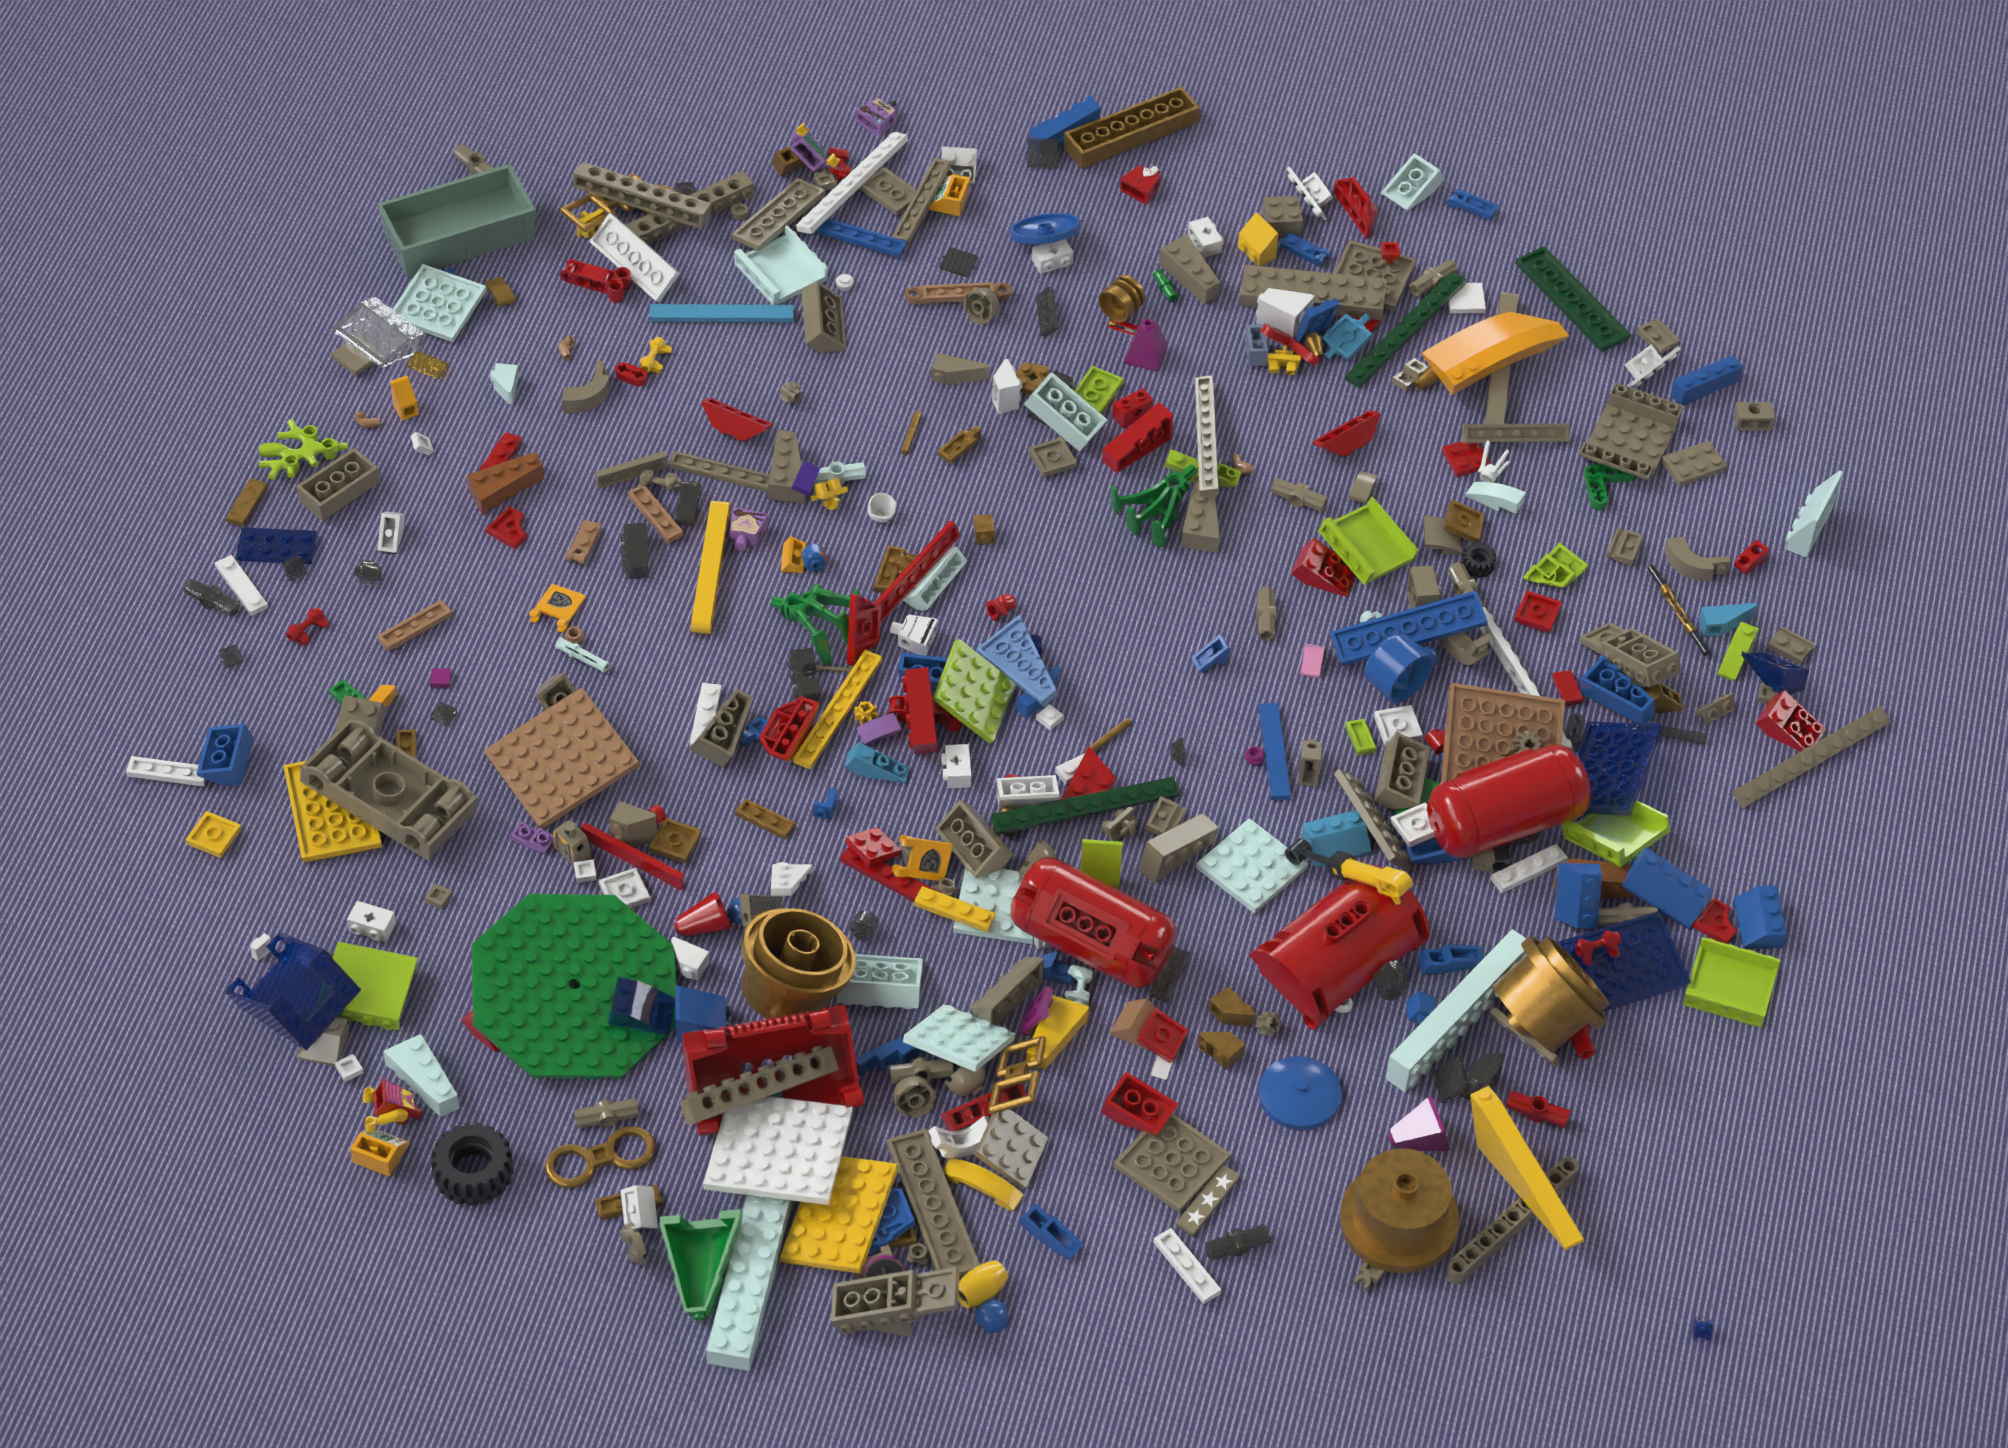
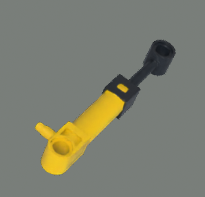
(1343, 866)

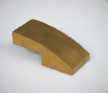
(500, 291)

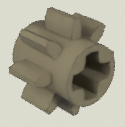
(790, 392)
(1268, 1023)

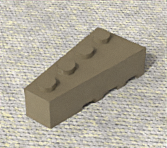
(1189, 268)

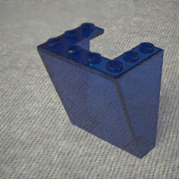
(298, 992)

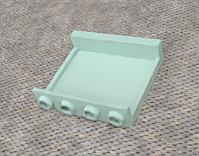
(782, 267)

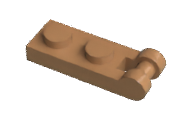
(584, 542)

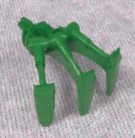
(1157, 498)
(813, 603)

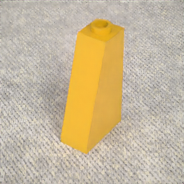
(1059, 1028)

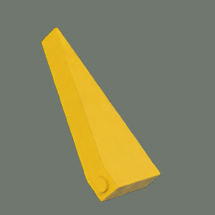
(1511, 1156)

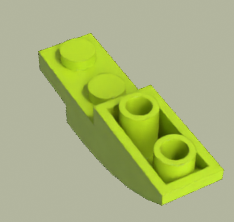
(1226, 475)

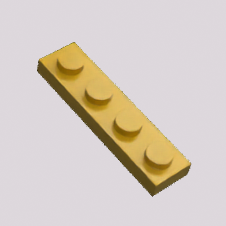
(955, 909)

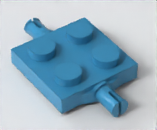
(1347, 337)

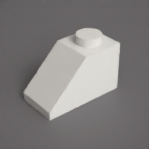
(390, 531)
(690, 959)

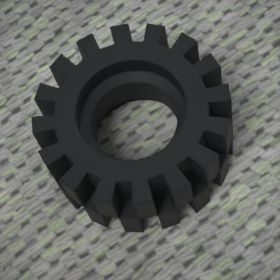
(1479, 551)

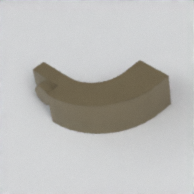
(588, 396)
(1692, 565)
(1466, 650)

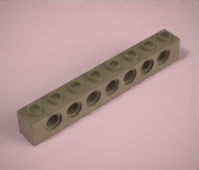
(642, 195)
(720, 195)
(696, 1112)

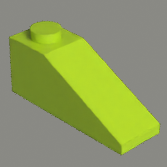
(1742, 641)

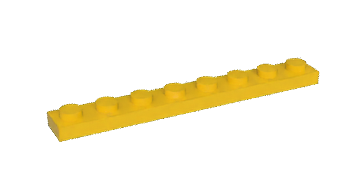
(837, 709)

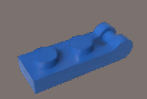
(1472, 204)
(1305, 249)

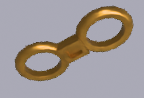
(599, 1156)

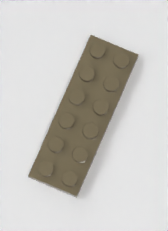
(777, 214)
(1372, 817)

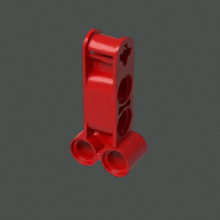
(598, 278)
(940, 714)

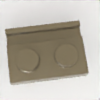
(1658, 336)
(1624, 546)
(1790, 645)
(1164, 816)

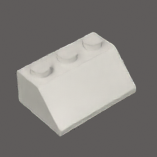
(1026, 791)

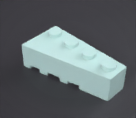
(421, 1071)

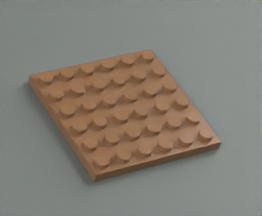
(1486, 721)
(561, 758)

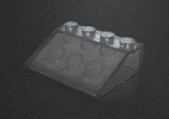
(379, 333)

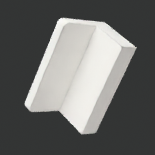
(639, 1207)

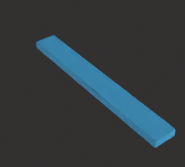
(720, 313)

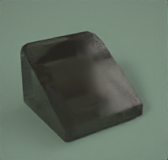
(1178, 752)

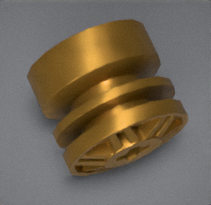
(1121, 298)

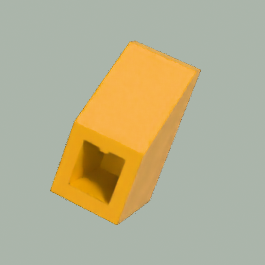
(404, 398)

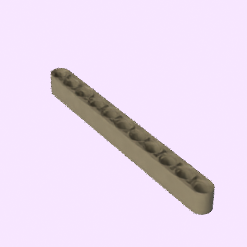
(1500, 379)

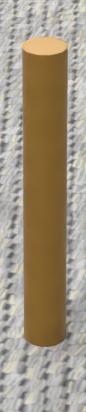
(911, 431)
(1111, 734)

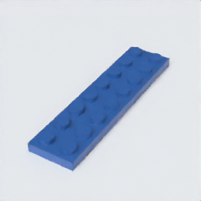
(1419, 623)

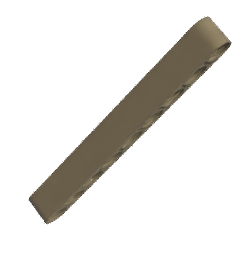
(1507, 1227)

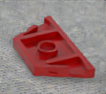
(863, 627)
(1090, 776)

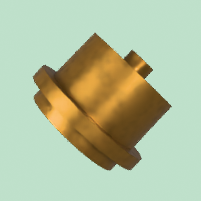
(794, 962)
(1550, 994)
(1400, 1212)

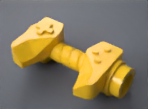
(649, 363)

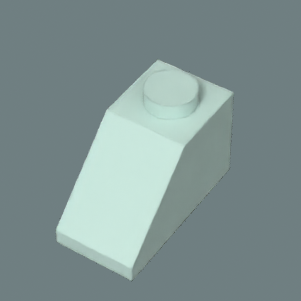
(505, 380)

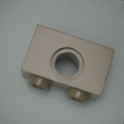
(1753, 416)

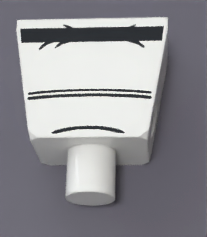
(916, 633)

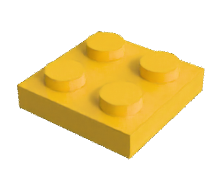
(213, 834)

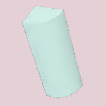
(935, 580)

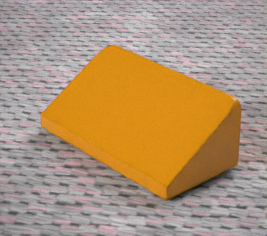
(792, 556)
(384, 694)

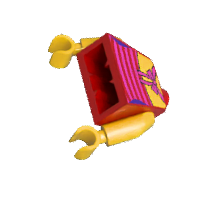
(390, 1104)

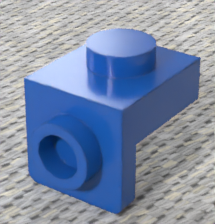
(827, 809)

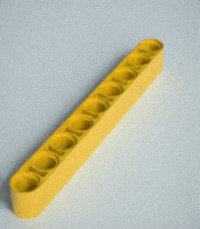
(710, 567)

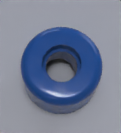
(1398, 667)

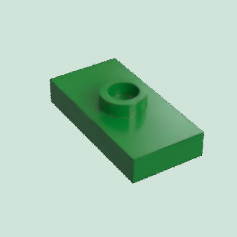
(344, 688)

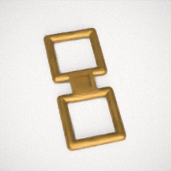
(602, 202)
(1017, 1074)

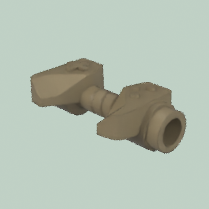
(670, 481)

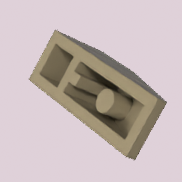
(955, 370)

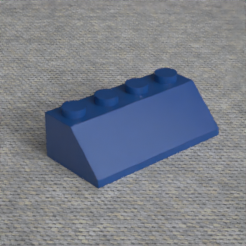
(1666, 887)

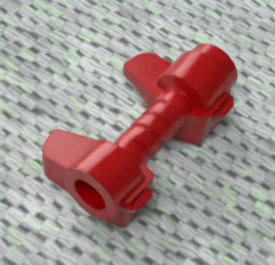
(841, 170)
(297, 632)
(1609, 941)

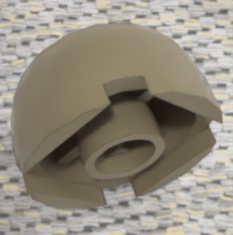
(981, 305)
(1040, 851)
(967, 1081)
(914, 1096)

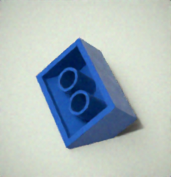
(225, 754)
(1578, 894)
(1760, 918)

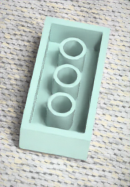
(1065, 411)

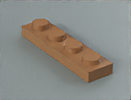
(655, 514)
(414, 625)

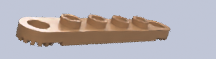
(953, 292)

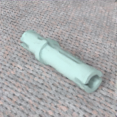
(564, 645)

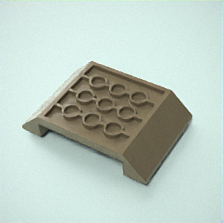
(1633, 431)

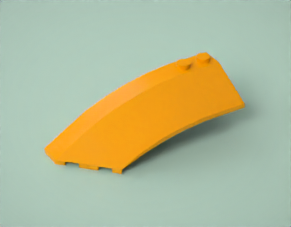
(1491, 346)

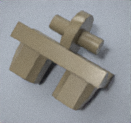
(1121, 825)

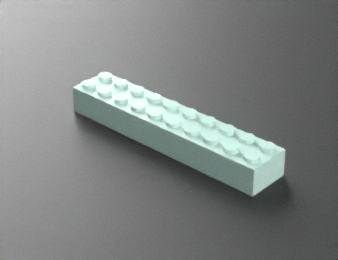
(1453, 1015)
(748, 1282)

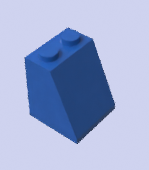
(699, 1011)

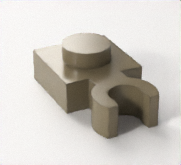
(824, 180)
(1367, 1274)

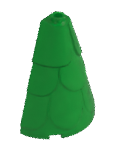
(700, 1257)

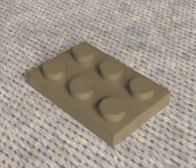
(889, 191)
(1694, 463)

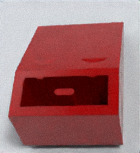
(1323, 569)
(1789, 722)

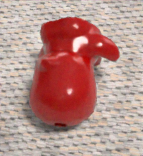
(1001, 605)

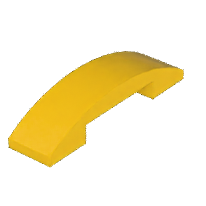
(984, 1181)

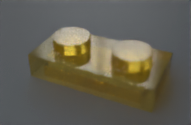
(427, 364)

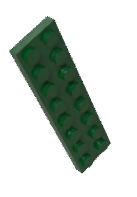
(1572, 299)

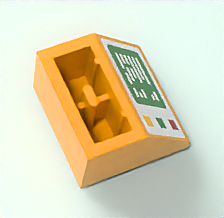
(951, 195)
(378, 1151)

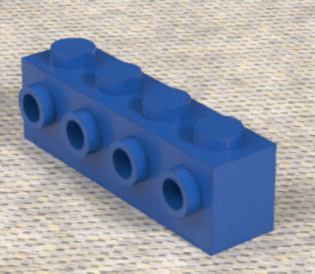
(1706, 380)

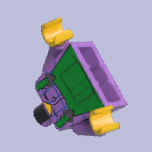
(811, 150)

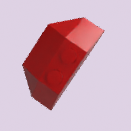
(1357, 204)
(733, 421)
(1350, 435)
(789, 728)

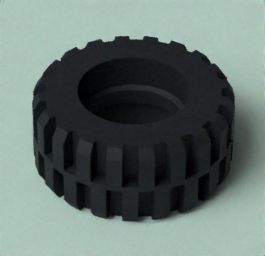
(467, 1141)

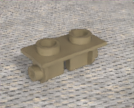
(1718, 708)

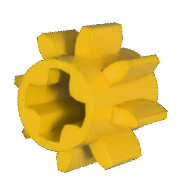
(865, 712)

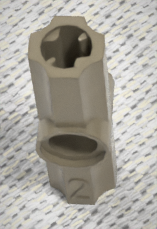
(473, 160)
(1432, 277)
(1299, 494)
(1462, 580)
(1265, 613)
(1622, 913)
(922, 1068)
(606, 1113)

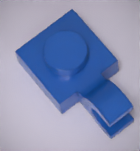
(753, 731)

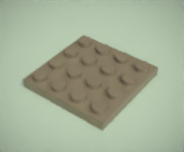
(1367, 261)
(1172, 1163)

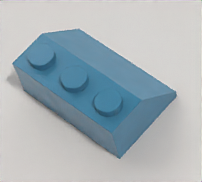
(1338, 832)

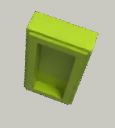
(1360, 737)

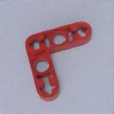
(1290, 342)

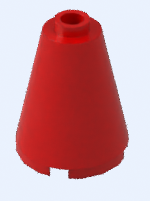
(703, 917)

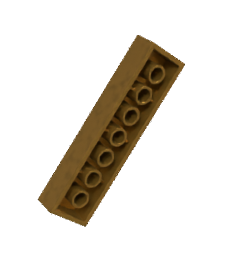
(1131, 127)

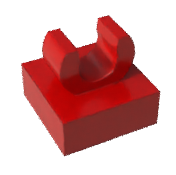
(1390, 251)

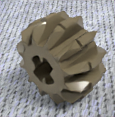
(1528, 740)

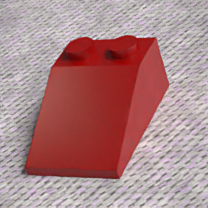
(1138, 1105)

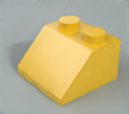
(1258, 240)

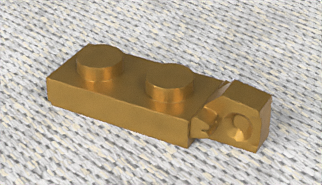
(959, 444)

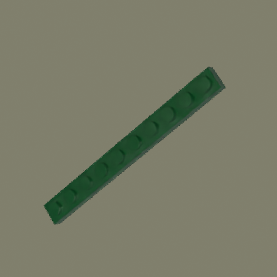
(1405, 330)
(1084, 805)

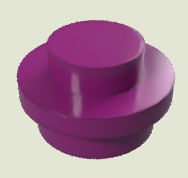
(1254, 755)

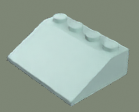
(1813, 516)
(884, 982)

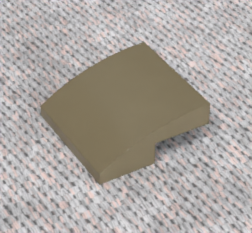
(1437, 538)

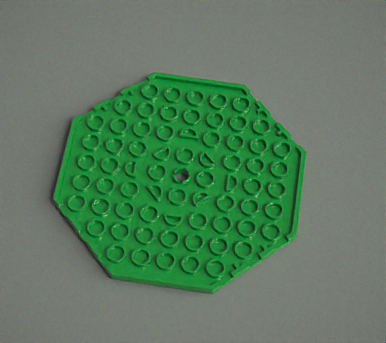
(525, 976)

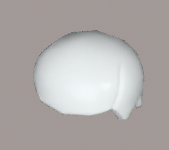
(881, 507)

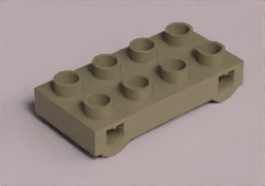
(388, 788)

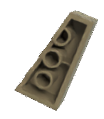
(785, 468)
(1201, 522)
(723, 731)
(1177, 846)

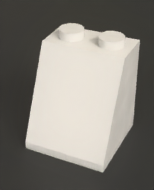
(1283, 309)

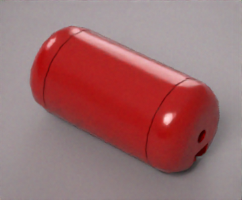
(1508, 800)
(1093, 922)

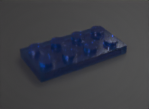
(276, 545)

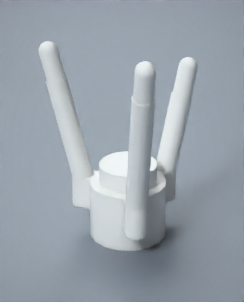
(1491, 472)

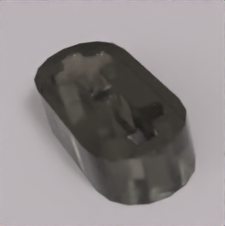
(1578, 732)

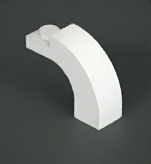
(958, 1143)

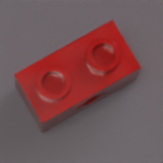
(1132, 407)

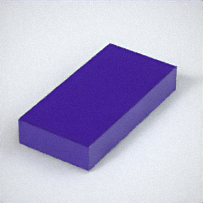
(805, 478)

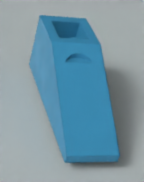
(1722, 619)
(873, 764)

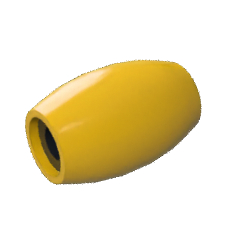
(981, 1283)

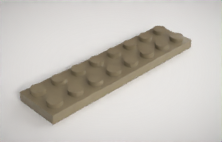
(932, 1202)

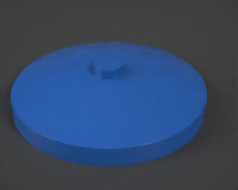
(1045, 228)
(1300, 1093)

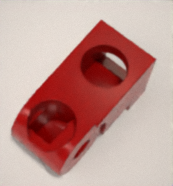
(1752, 557)

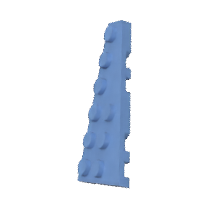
(1017, 657)

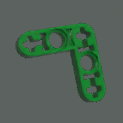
(1598, 479)

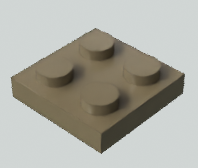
(1052, 457)

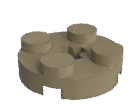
(634, 1243)

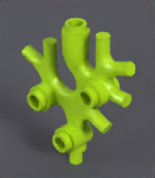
(291, 457)

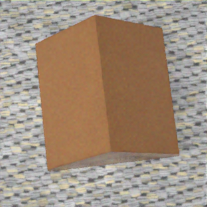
(1132, 1020)

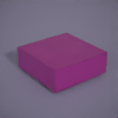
(440, 677)

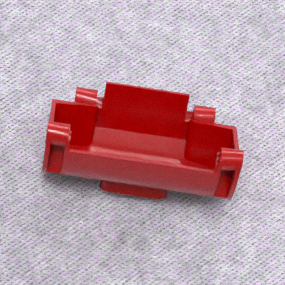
(1325, 970)
(721, 1052)

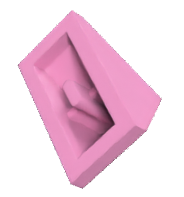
(1312, 660)

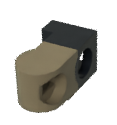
(1492, 860)

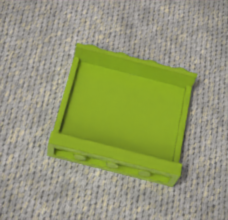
(1369, 541)
(1618, 836)
(1731, 982)
(383, 984)

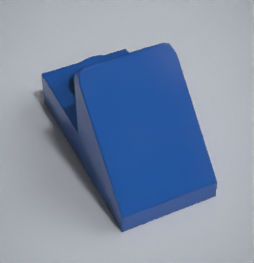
(1213, 652)
(1055, 969)

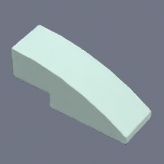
(1496, 496)

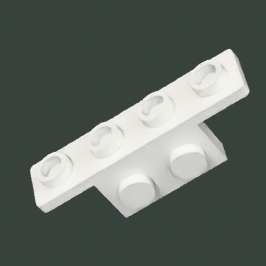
(1315, 191)
(1646, 361)

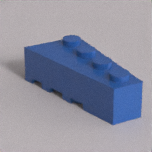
(1063, 122)
(913, 661)
(1615, 691)

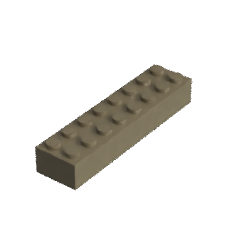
(1354, 293)

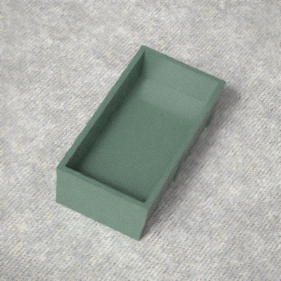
(458, 220)

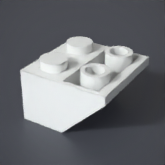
(962, 161)
(1006, 388)

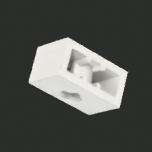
(1205, 237)
(1052, 256)
(957, 766)
(371, 921)

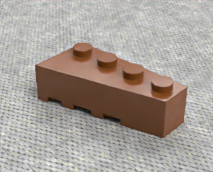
(504, 480)
(1611, 878)

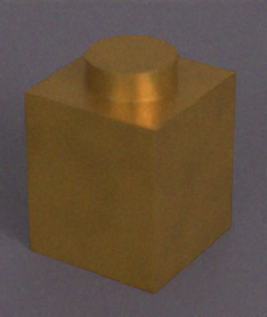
(984, 529)

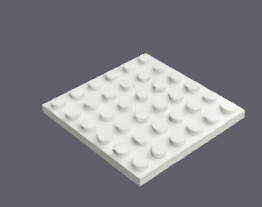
(779, 1150)

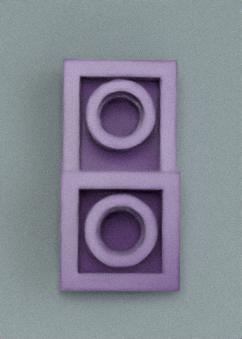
(878, 728)
(531, 838)

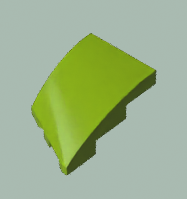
(1557, 568)

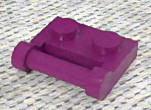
(1037, 1011)

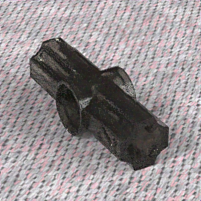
(211, 597)
(1237, 1242)

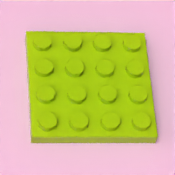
(974, 691)

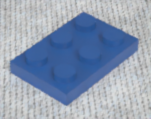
(1317, 319)

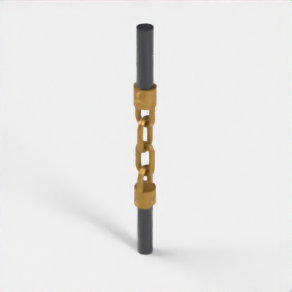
(1689, 627)

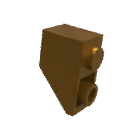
(786, 161)
(1231, 1009)
(1222, 1047)

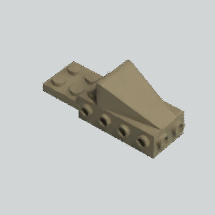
(1634, 654)
(893, 1300)

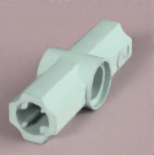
(841, 471)

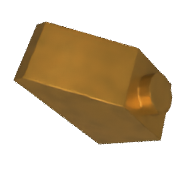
(1664, 698)

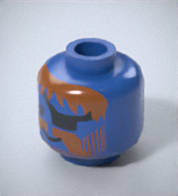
(815, 556)

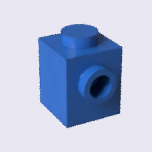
(1420, 1007)

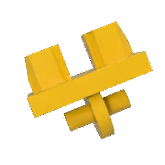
(586, 218)
(1283, 358)
(831, 500)

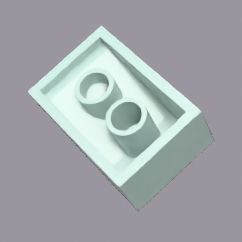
(1413, 183)

